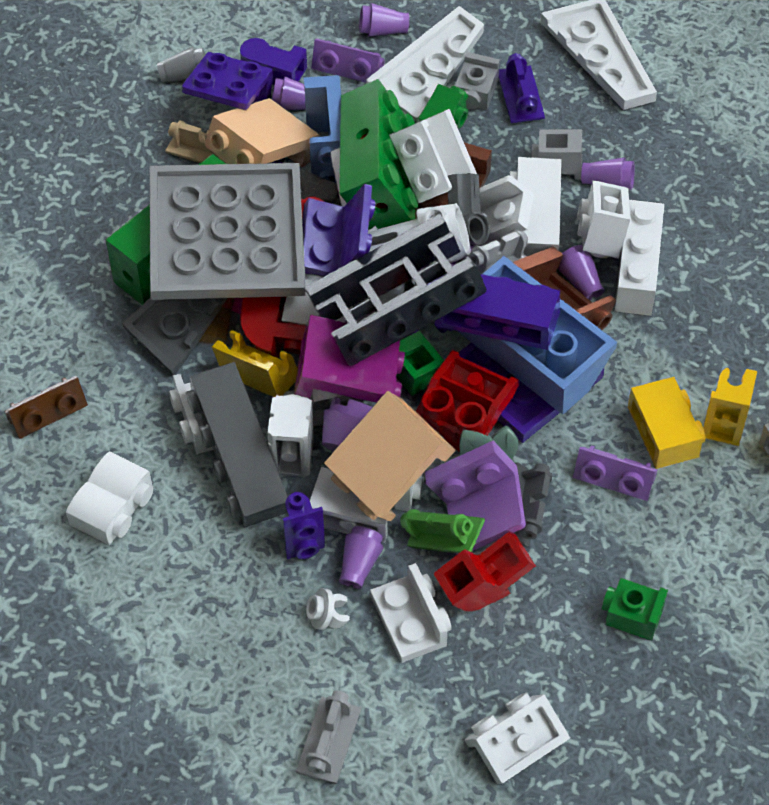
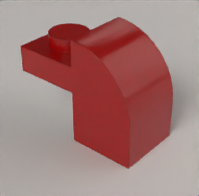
(264, 326)
(481, 579)

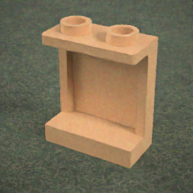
(259, 135)
(386, 456)

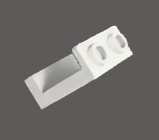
(431, 153)

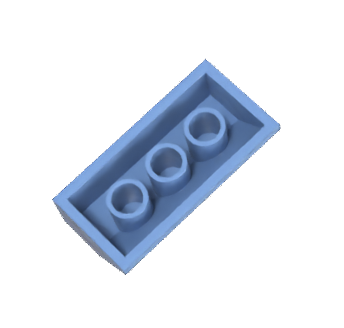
(568, 366)

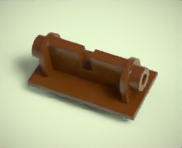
(46, 407)

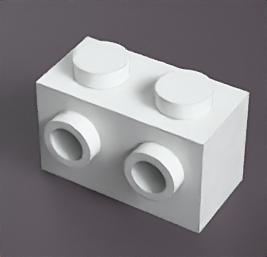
(604, 219)

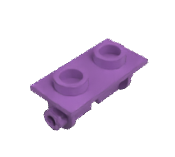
(345, 60)
(614, 473)

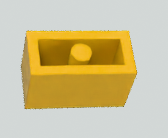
(666, 422)

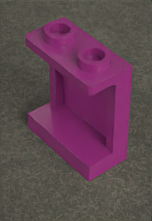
(325, 368)

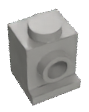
(478, 79)
(563, 145)

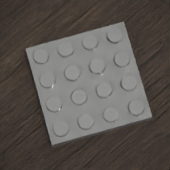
(226, 231)

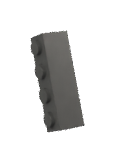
(237, 444)

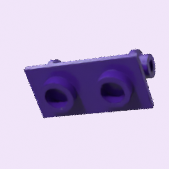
(520, 90)
(303, 527)

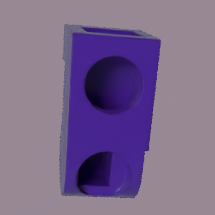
(283, 62)

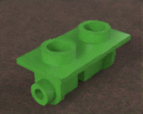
(441, 531)

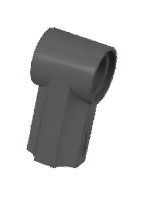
(467, 196)

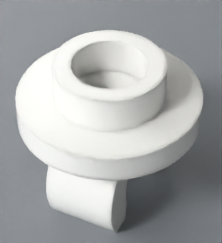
(322, 612)

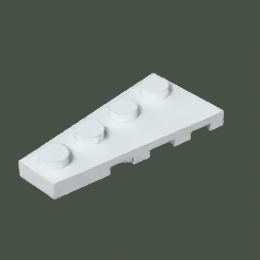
(601, 48)
(429, 61)

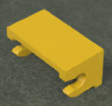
(256, 367)
(729, 408)

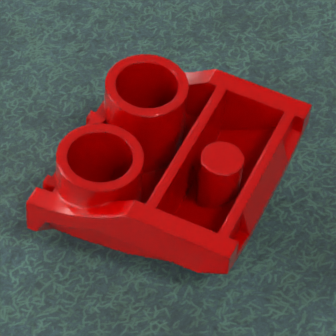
(464, 398)

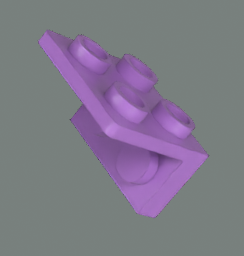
(482, 486)

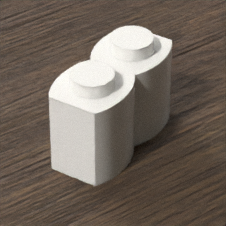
(110, 498)

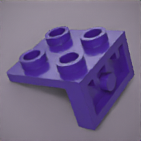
(229, 81)
(336, 233)

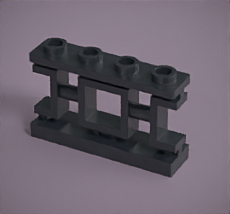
(385, 270)

